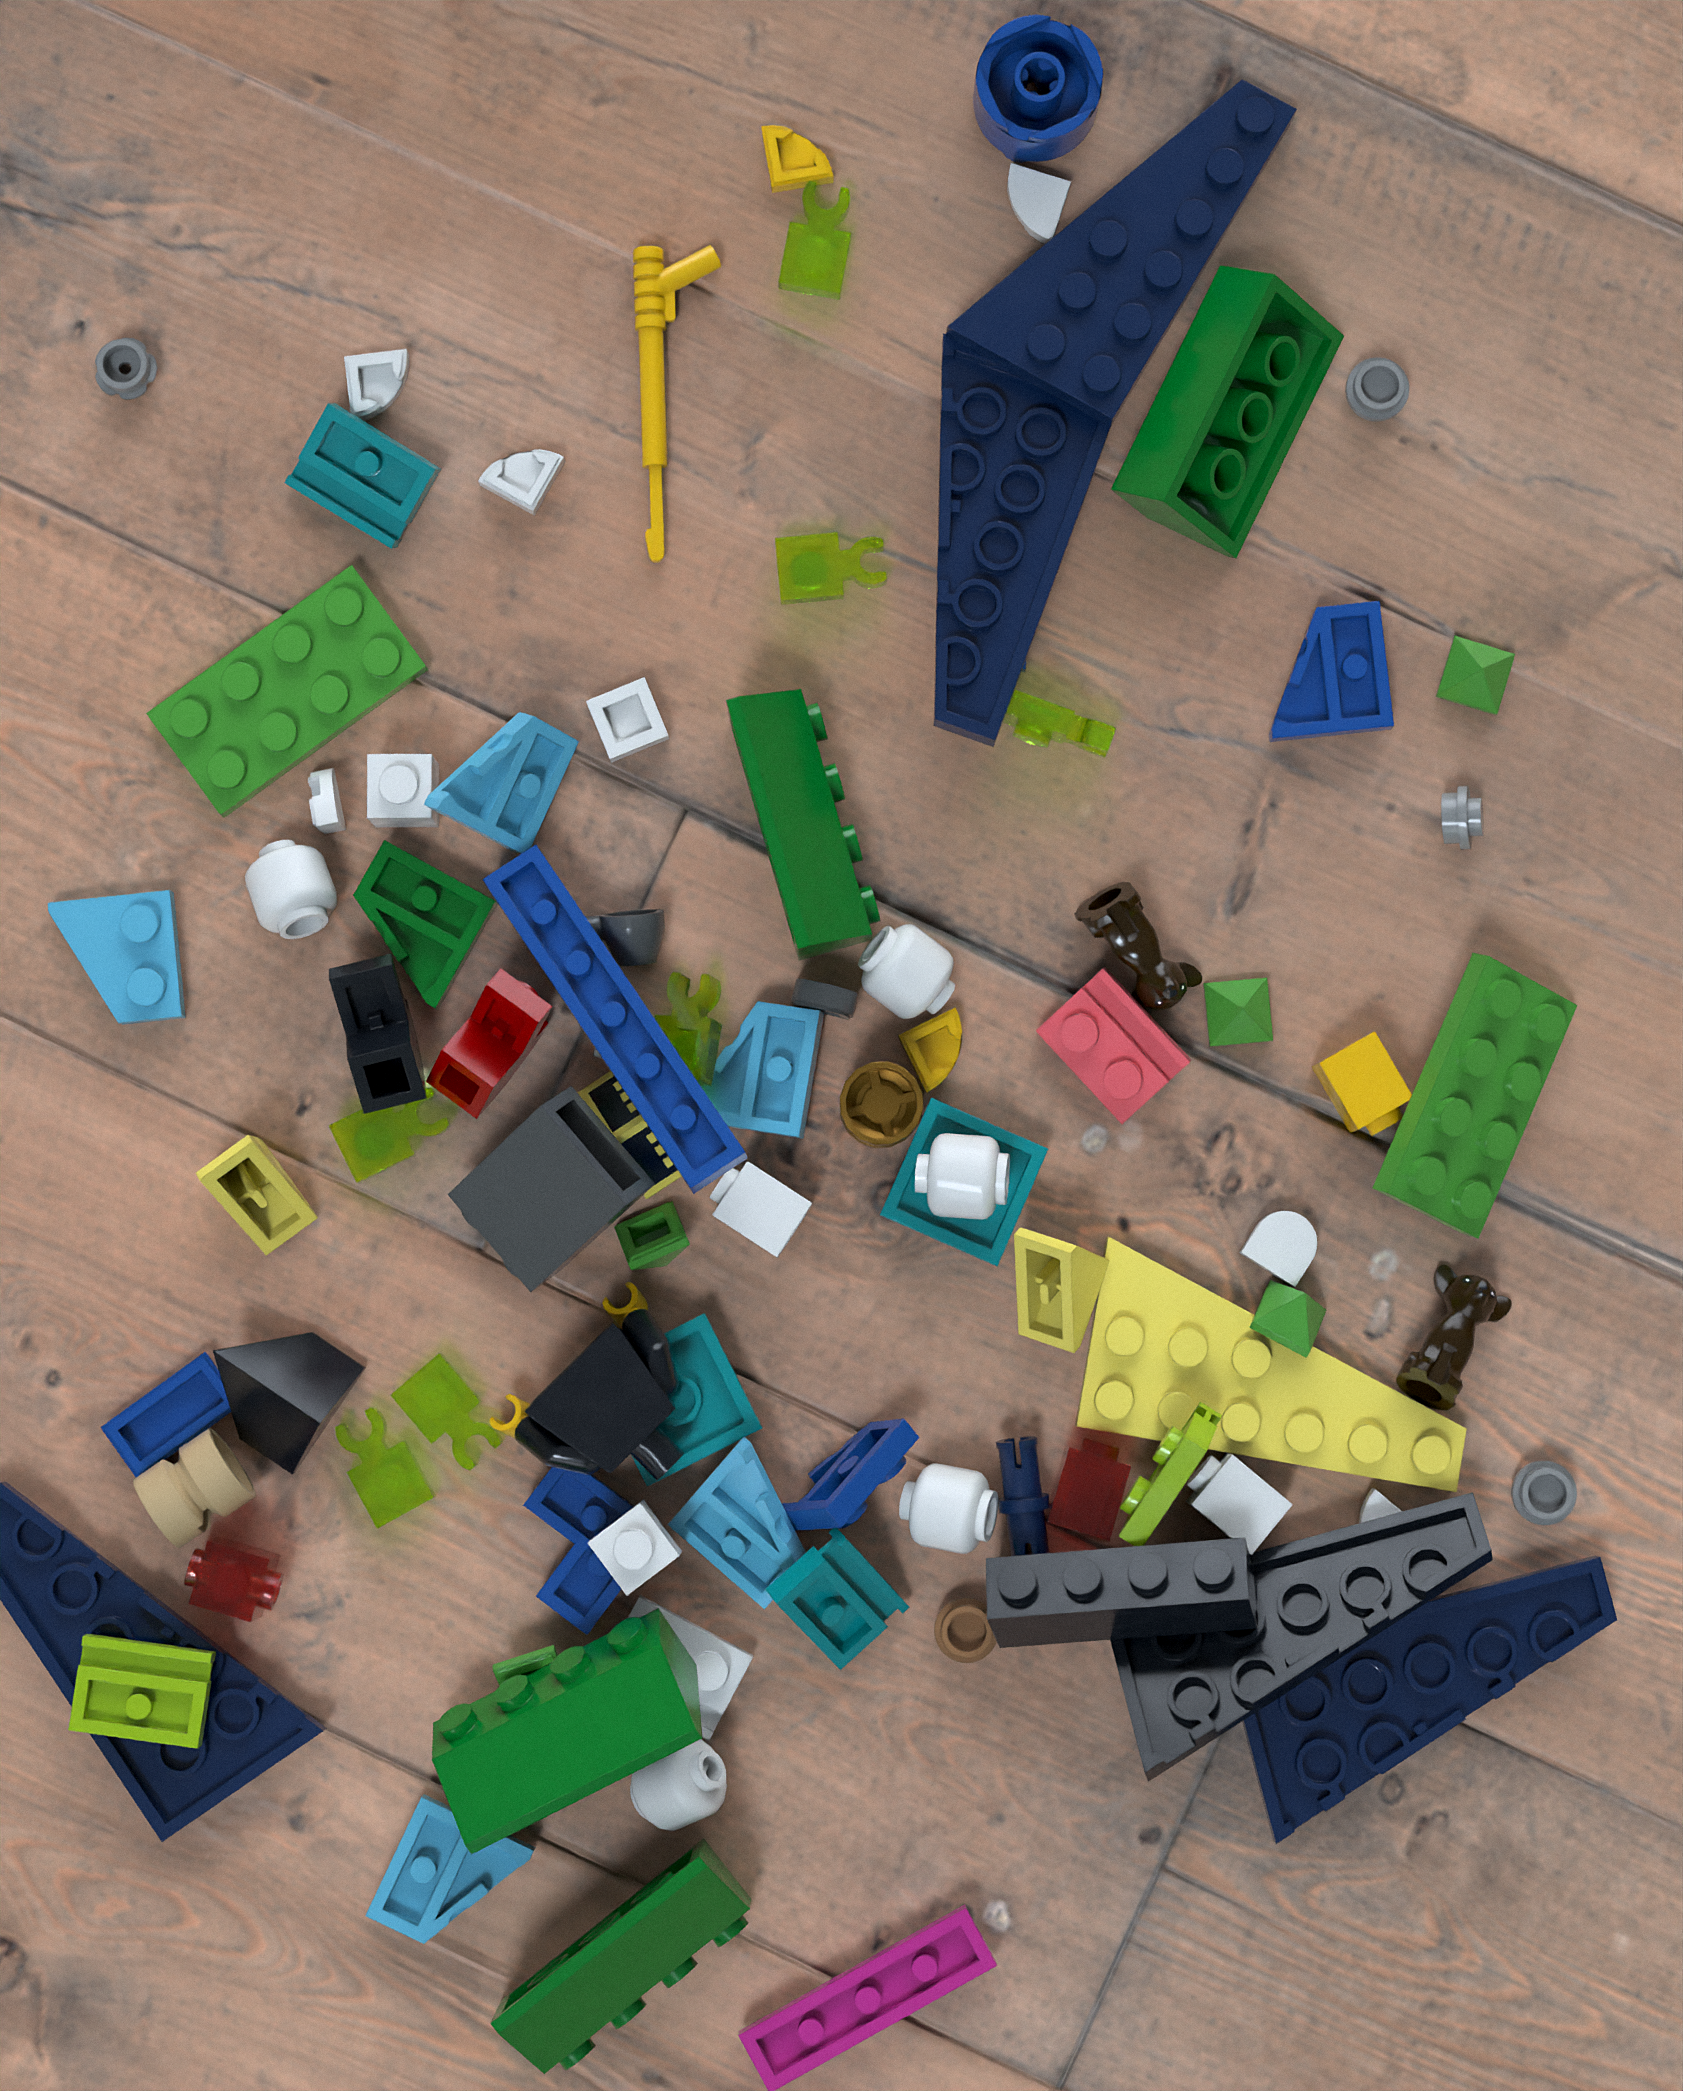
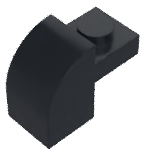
(378, 1034)

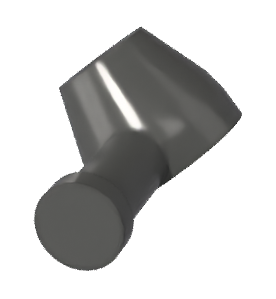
(631, 935)

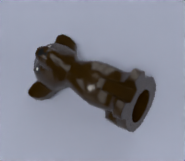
(1119, 920)
(1435, 1370)

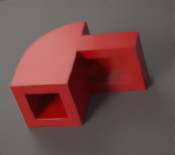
(490, 1044)

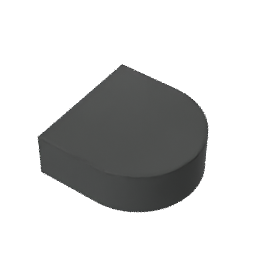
(824, 997)

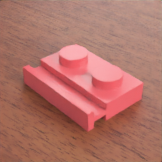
(1113, 1045)

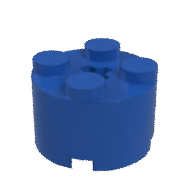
(1052, 57)

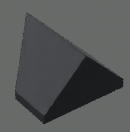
(285, 1392)

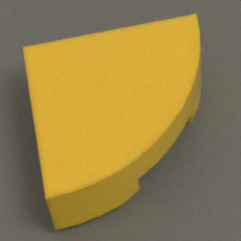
(793, 160)
(934, 1048)

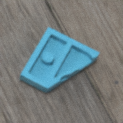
(507, 782)
(128, 952)
(768, 1070)
(741, 1524)
(436, 1874)

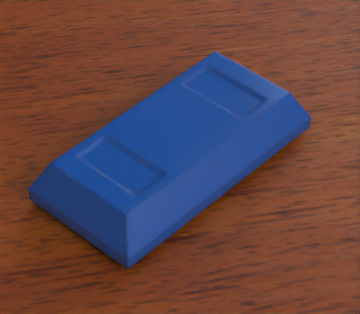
(169, 1415)

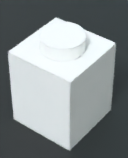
(399, 789)
(759, 1207)
(1236, 1499)
(635, 1547)

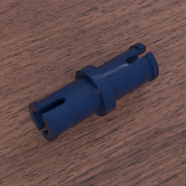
(1023, 1496)

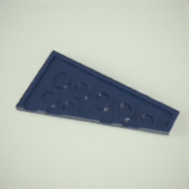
(1110, 283)
(1007, 507)
(67, 1589)
(1416, 1684)

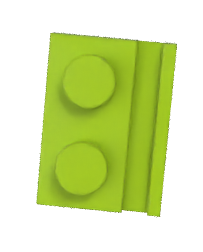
(1177, 1459)
(142, 1691)

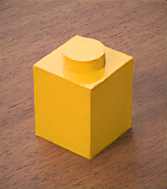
(1364, 1085)

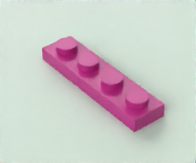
(867, 1998)

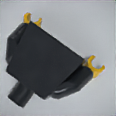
(605, 1400)

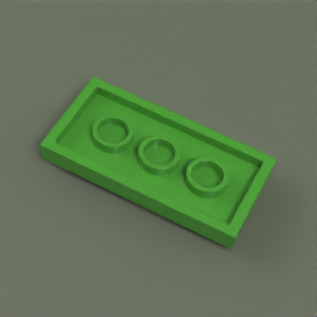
(287, 691)
(1475, 1095)

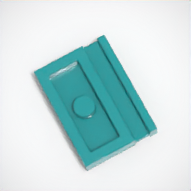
(362, 475)
(836, 1598)

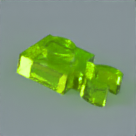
(816, 252)
(814, 567)
(1042, 721)
(688, 1027)
(381, 1138)
(440, 1404)
(388, 1477)

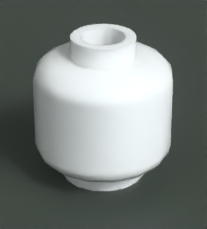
(291, 889)
(907, 971)
(963, 1176)
(949, 1508)
(680, 1787)

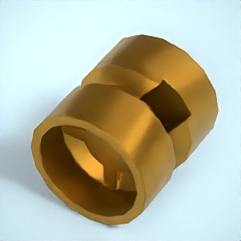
(881, 1104)

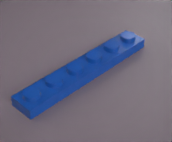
(615, 1019)

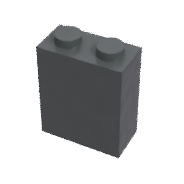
(550, 1188)

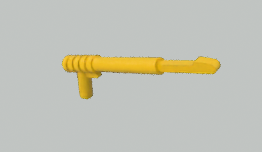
(654, 308)

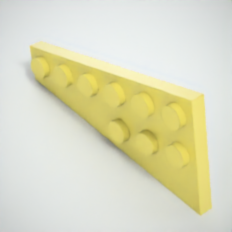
(1173, 1344)

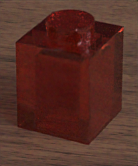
(1088, 1489)

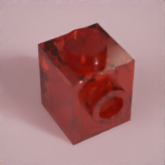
(234, 1579)

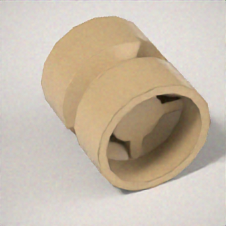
(199, 1484)

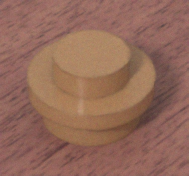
(964, 1630)

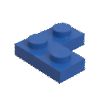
(579, 1510)

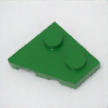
(423, 918)

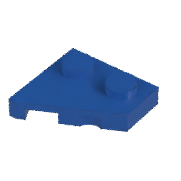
(1337, 677)
(852, 1475)

